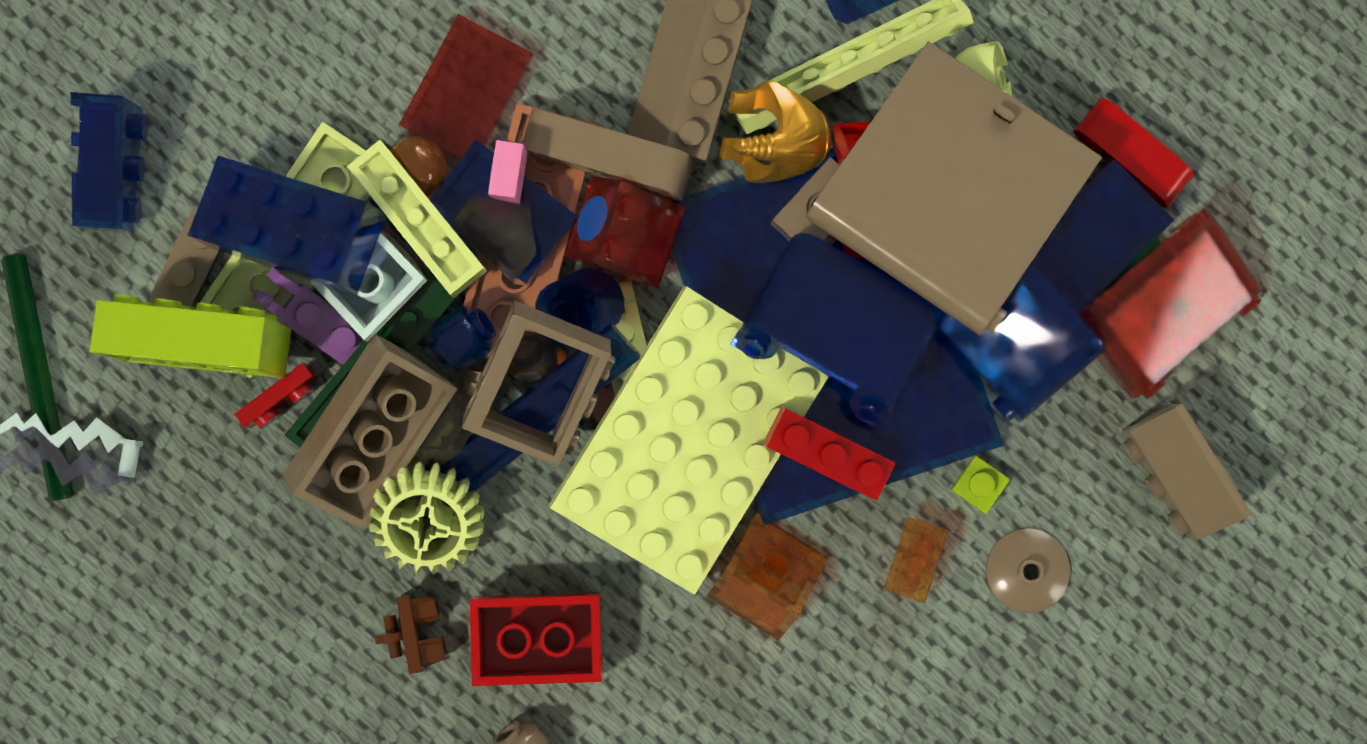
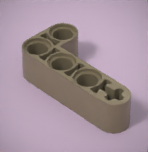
(608, 154)

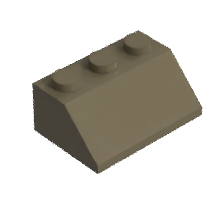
(1184, 472)

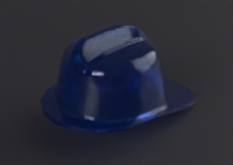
(583, 299)

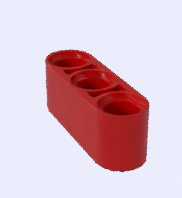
(1149, 162)

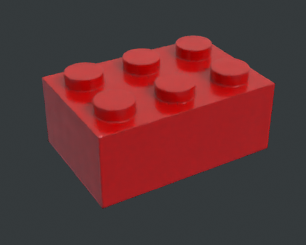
(536, 639)

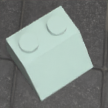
(386, 287)

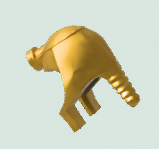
(788, 152)

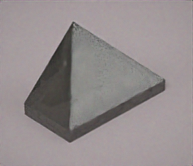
(500, 232)
(446, 435)

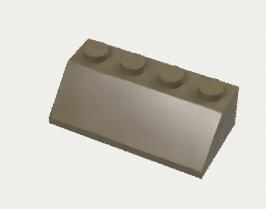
(690, 74)
(368, 431)

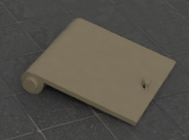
(952, 190)

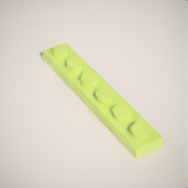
(867, 54)

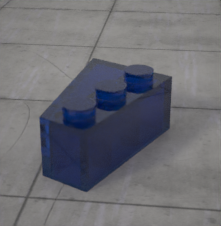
(107, 162)

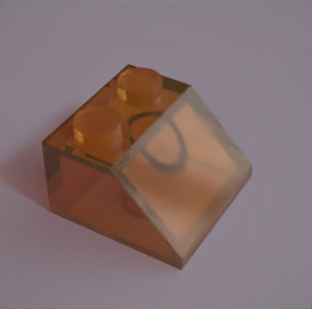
(768, 577)

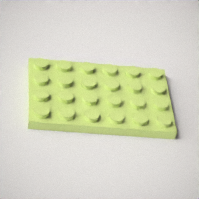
(684, 443)

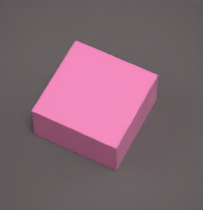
(508, 171)

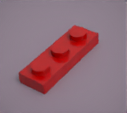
(829, 453)

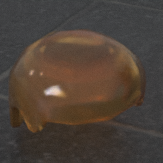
(422, 162)

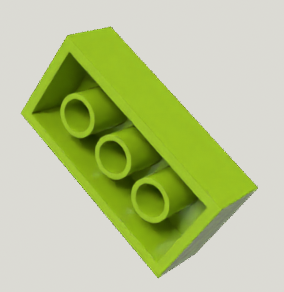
(190, 336)

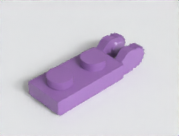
(311, 318)

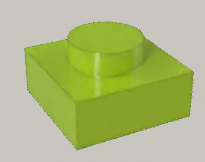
(980, 484)

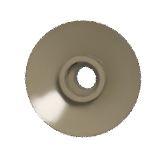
(1007, 564)

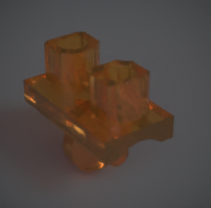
(915, 560)

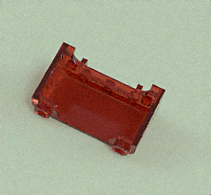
(1170, 304)

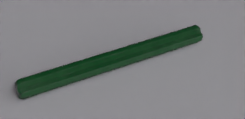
(34, 360)

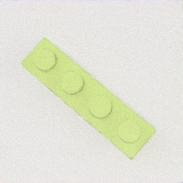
(417, 218)

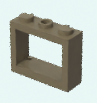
(516, 435)

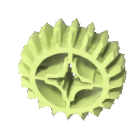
(459, 520)

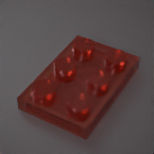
(466, 87)

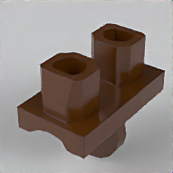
(418, 651)

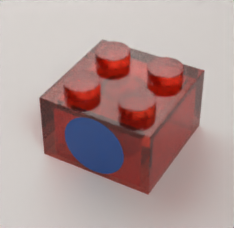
(624, 231)

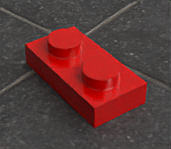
(264, 407)

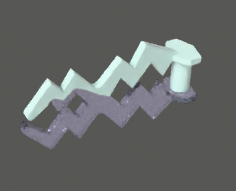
(50, 450)

